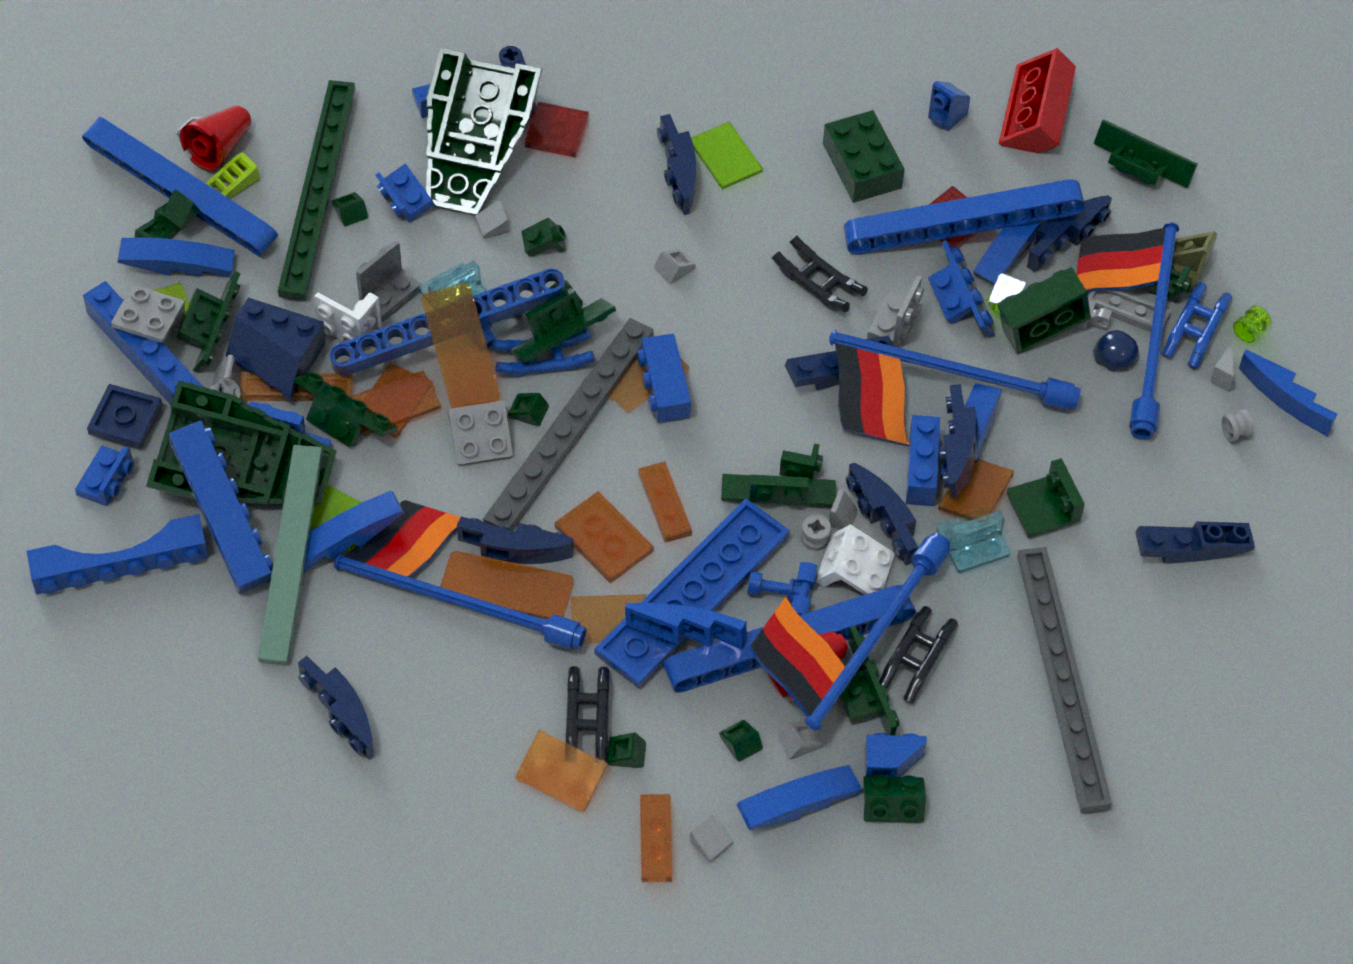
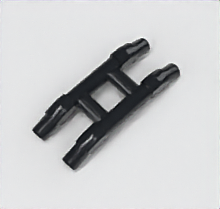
(814, 263)
(921, 667)
(600, 699)

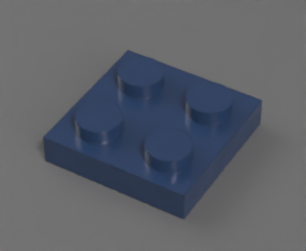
(124, 416)

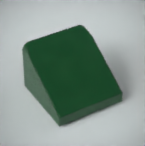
(350, 209)
(180, 210)
(529, 408)
(741, 740)
(626, 751)

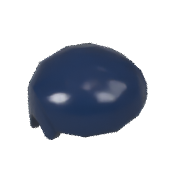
(1116, 350)

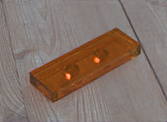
(665, 502)
(655, 838)

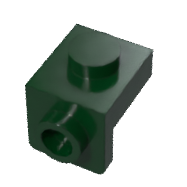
(543, 236)
(1178, 283)
(801, 465)

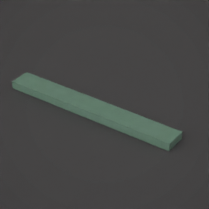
(290, 555)

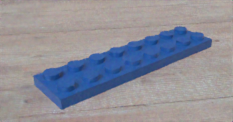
(699, 581)

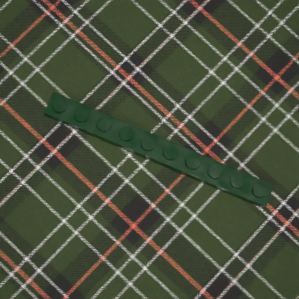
(316, 190)

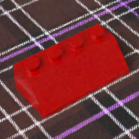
(1038, 103)

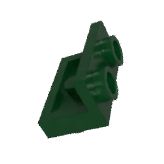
(894, 799)

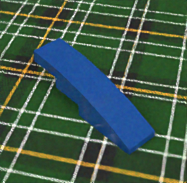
(1006, 251)
(178, 255)
(1279, 387)
(986, 402)
(352, 526)
(679, 621)
(802, 795)

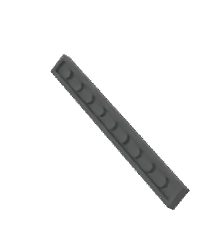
(567, 427)
(1064, 680)

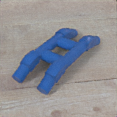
(1203, 336)
(558, 362)

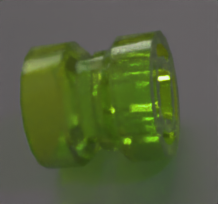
(1254, 322)

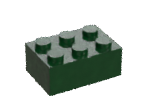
(863, 156)
(1044, 310)

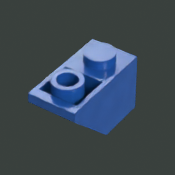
(947, 104)
(892, 754)

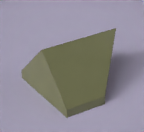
(1193, 252)

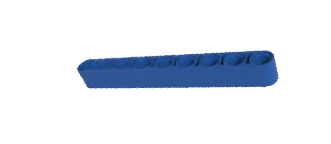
(166, 177)
(964, 216)
(413, 342)
(724, 660)

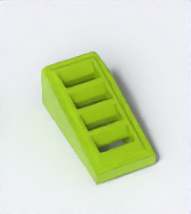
(235, 167)

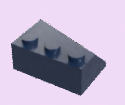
(275, 344)

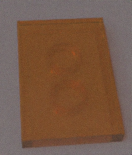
(604, 537)

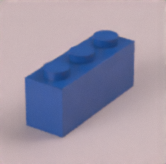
(664, 378)
(923, 460)

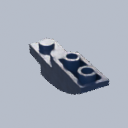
(680, 163)
(1058, 232)
(820, 368)
(960, 443)
(884, 505)
(1195, 543)
(524, 546)
(343, 704)

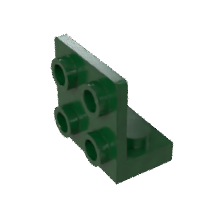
(1047, 501)

